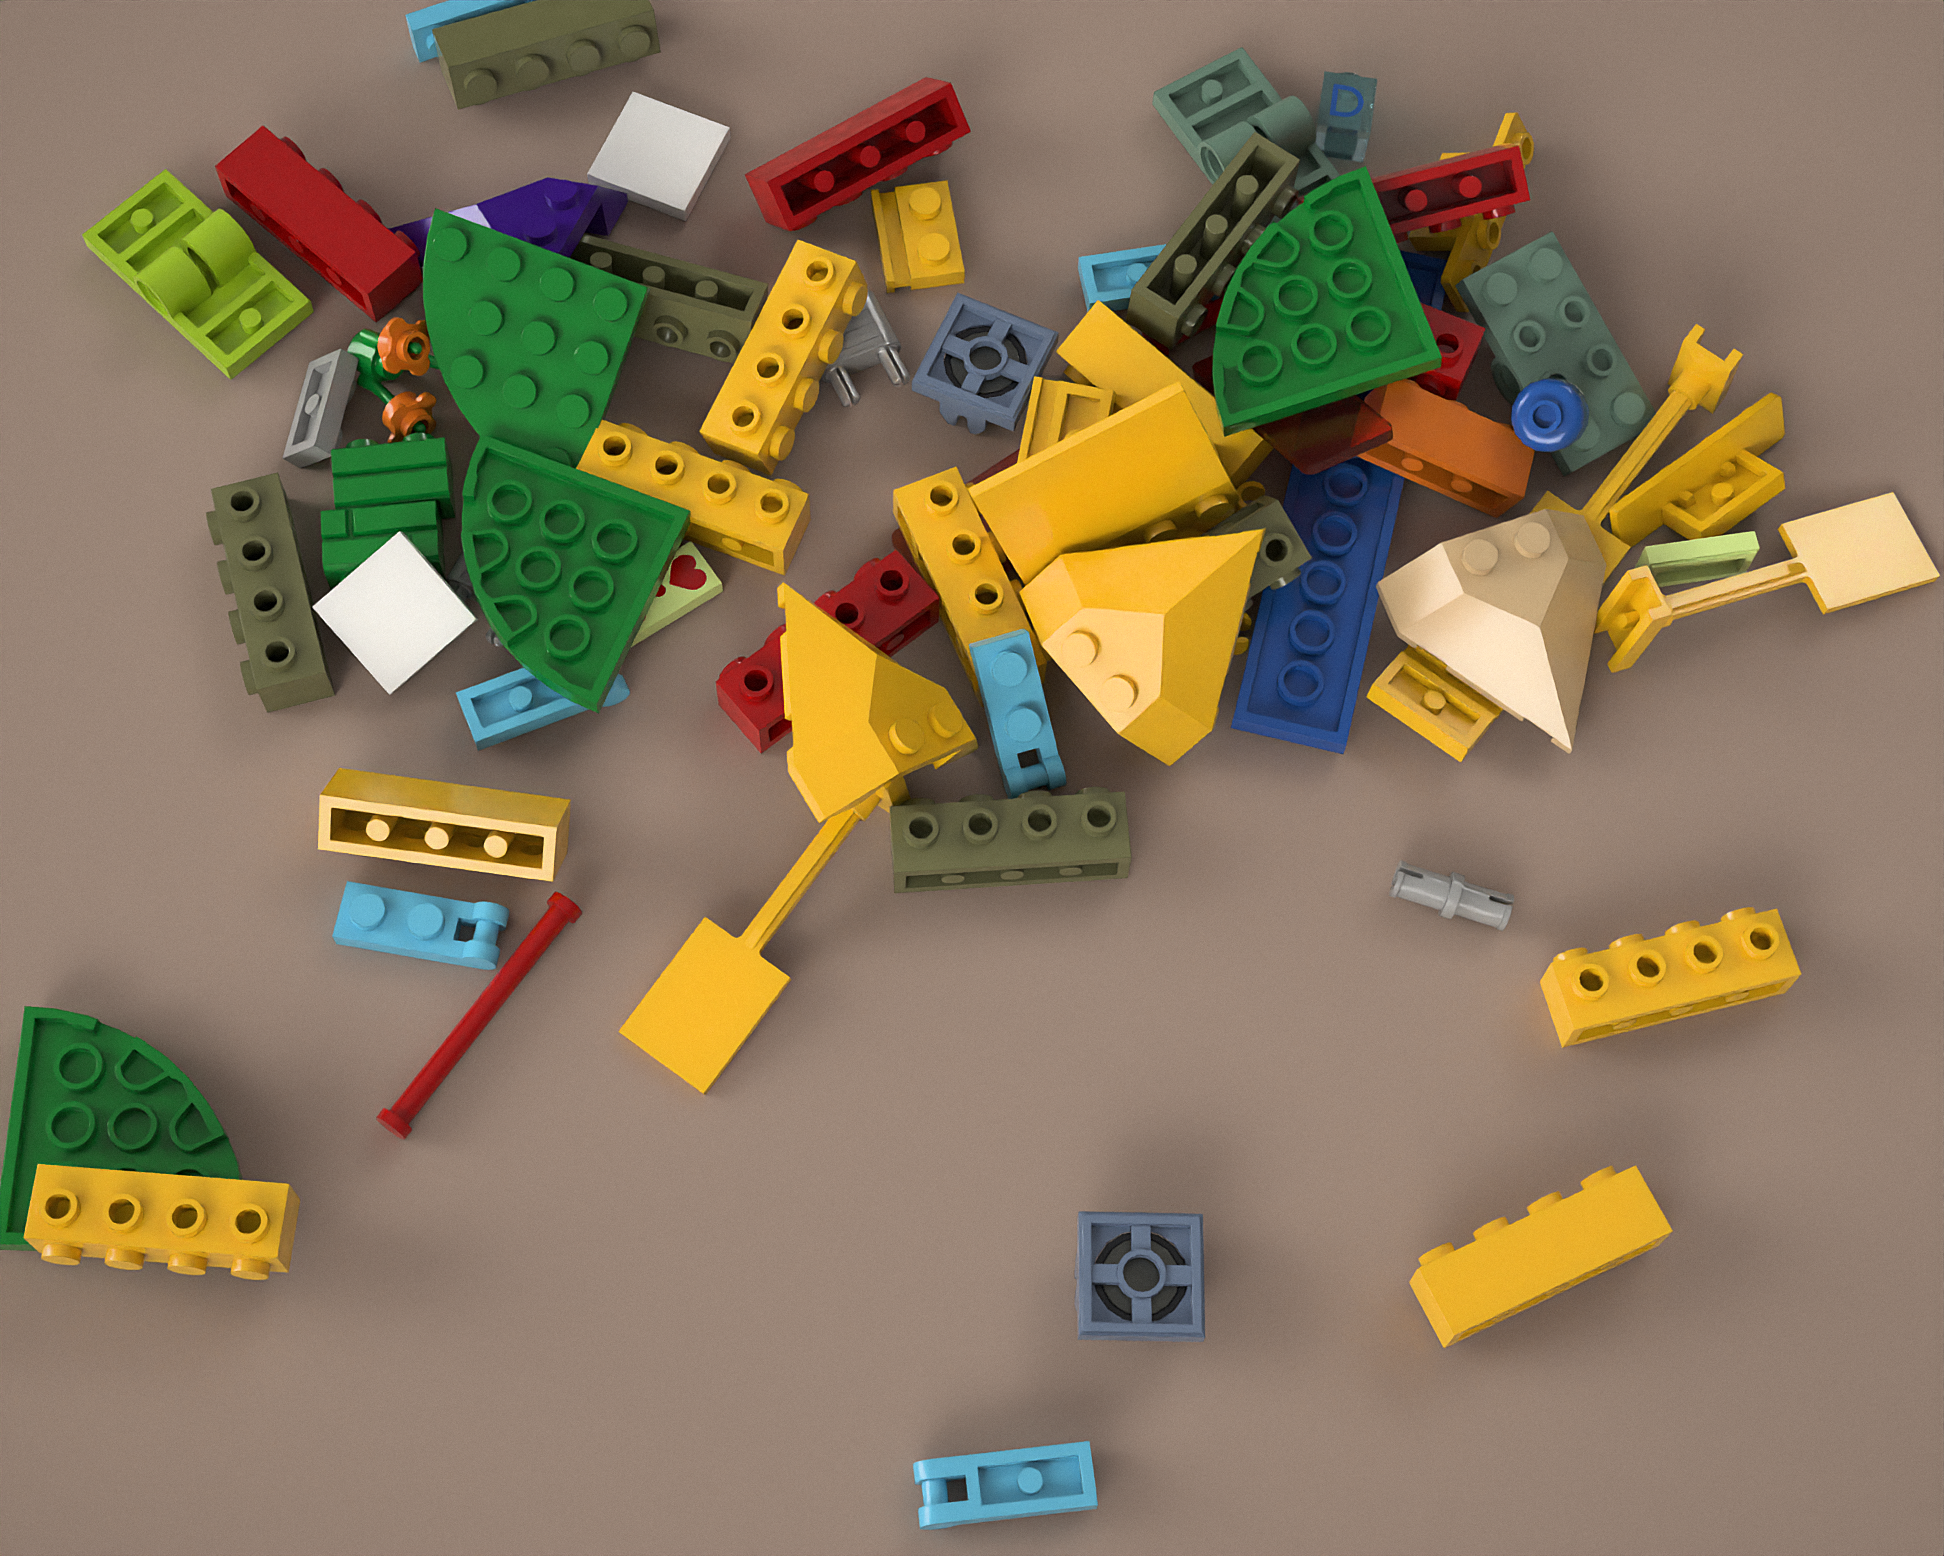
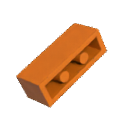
(1450, 448)

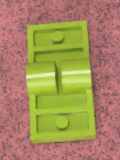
(198, 273)

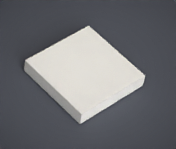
(659, 155)
(395, 612)

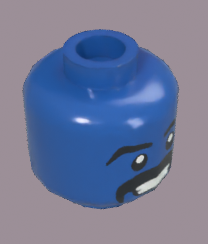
(1550, 414)

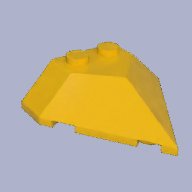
(1148, 631)
(857, 712)

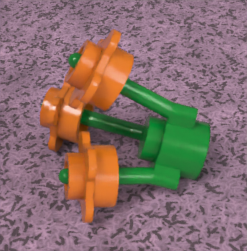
(385, 358)

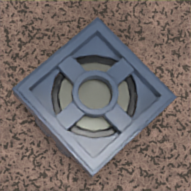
(983, 364)
(1139, 1280)

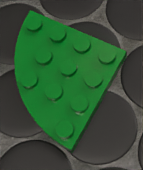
(1318, 311)
(526, 335)
(563, 564)
(100, 1103)

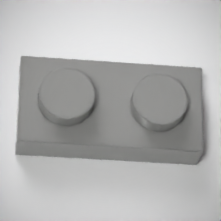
(321, 408)

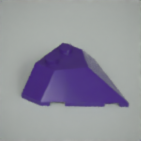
(542, 213)

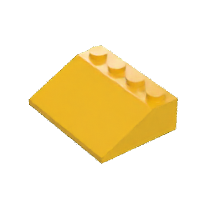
(1109, 485)

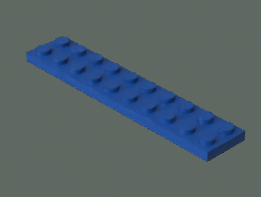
(1318, 627)

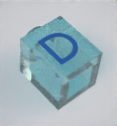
(1345, 115)

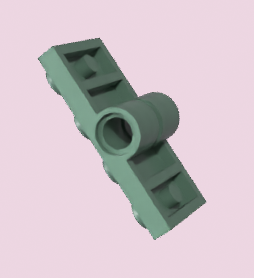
(1224, 105)
(1550, 328)

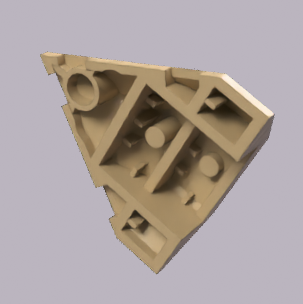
(1508, 613)

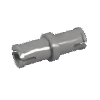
(1451, 895)

